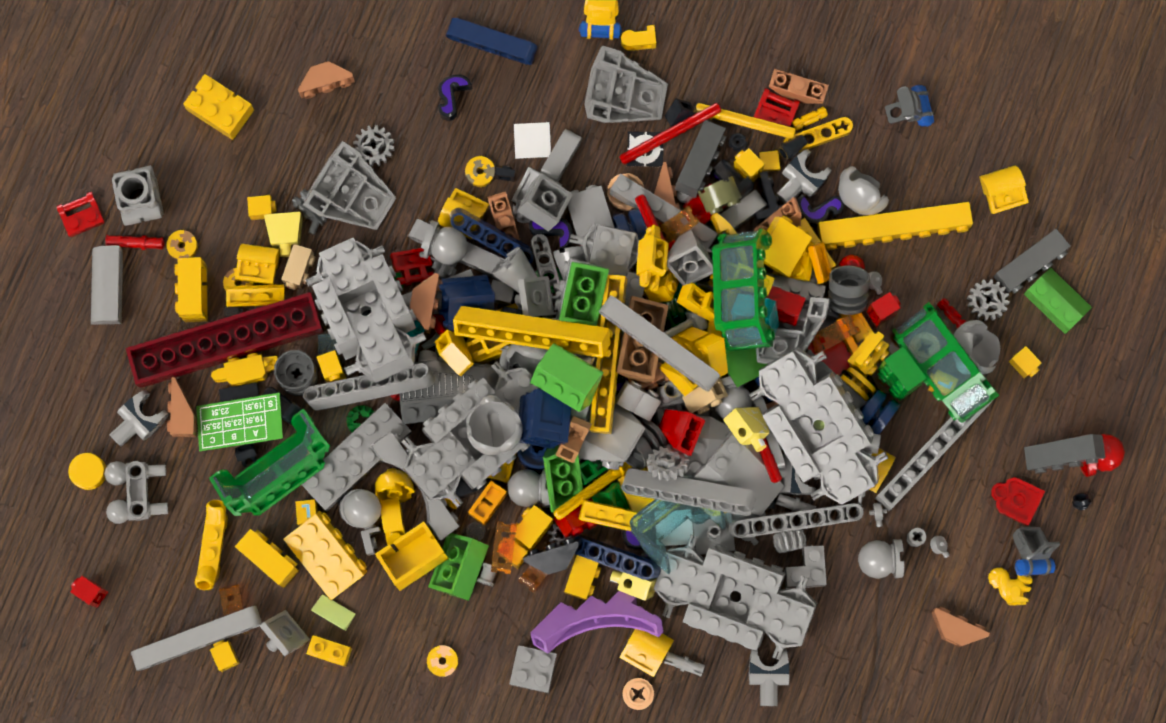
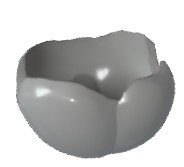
(861, 192)
(979, 344)
(525, 356)
(493, 426)

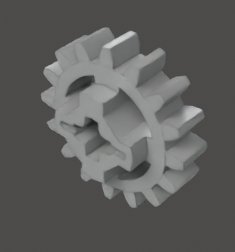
(381, 144)
(994, 304)
(667, 463)

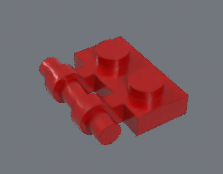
(411, 260)

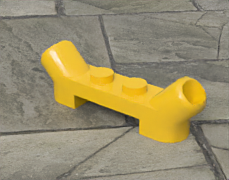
(211, 545)

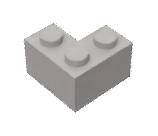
(812, 568)

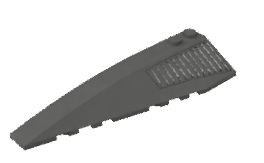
(424, 403)

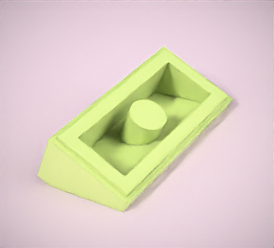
(333, 612)

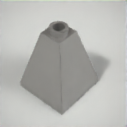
(689, 259)

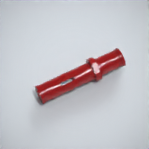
(135, 242)

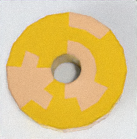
(442, 652)

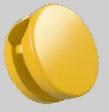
(859, 383)
(87, 471)

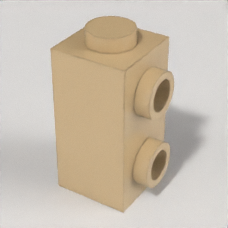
(297, 267)
(700, 400)

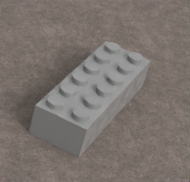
(353, 458)

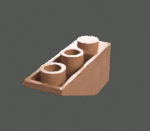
(664, 188)
(182, 418)

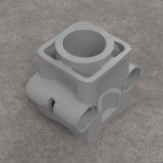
(145, 207)

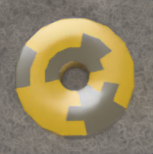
(475, 164)

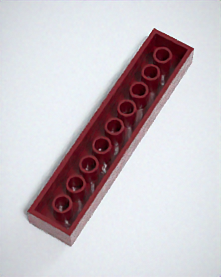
(224, 339)

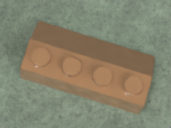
(634, 359)

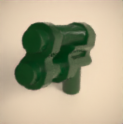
(675, 309)

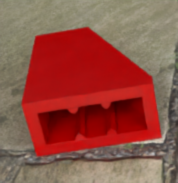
(681, 429)

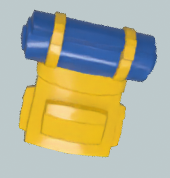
(600, 20)

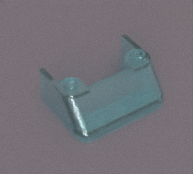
(663, 517)

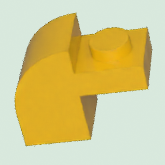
(392, 519)

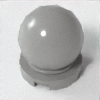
(445, 244)
(737, 398)
(528, 488)
(360, 508)
(880, 559)

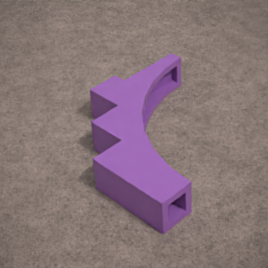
(593, 614)

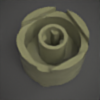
(720, 195)

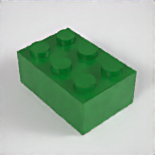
(900, 374)

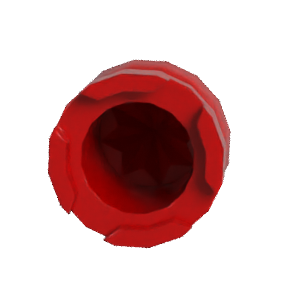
(1113, 457)

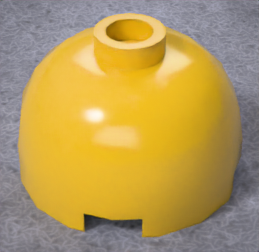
(394, 484)

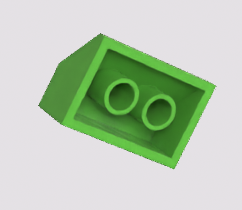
(584, 293)
(1057, 300)
(567, 377)
(562, 478)
(460, 571)

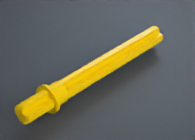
(751, 122)
(590, 491)

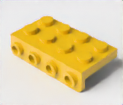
(326, 555)

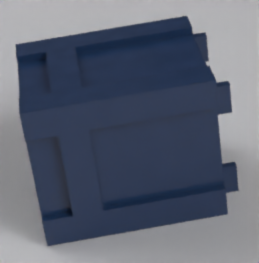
(464, 291)
(544, 419)

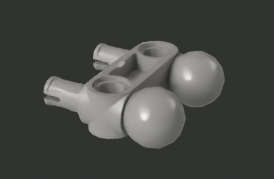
(137, 491)

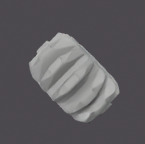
(789, 540)

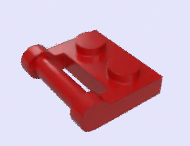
(773, 113)
(83, 220)

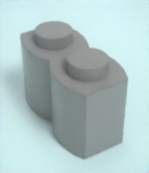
(638, 400)

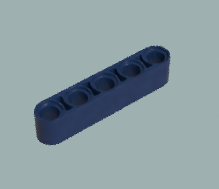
(491, 41)
(486, 229)
(622, 561)

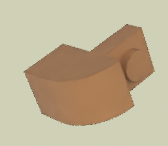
(577, 433)

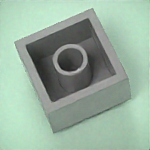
(544, 202)
(533, 669)

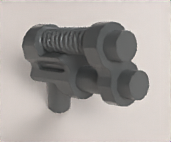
(308, 214)

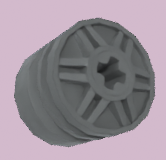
(848, 290)
(291, 364)
(650, 439)

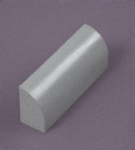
(106, 285)

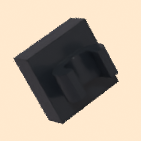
(244, 452)

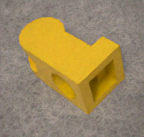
(639, 40)

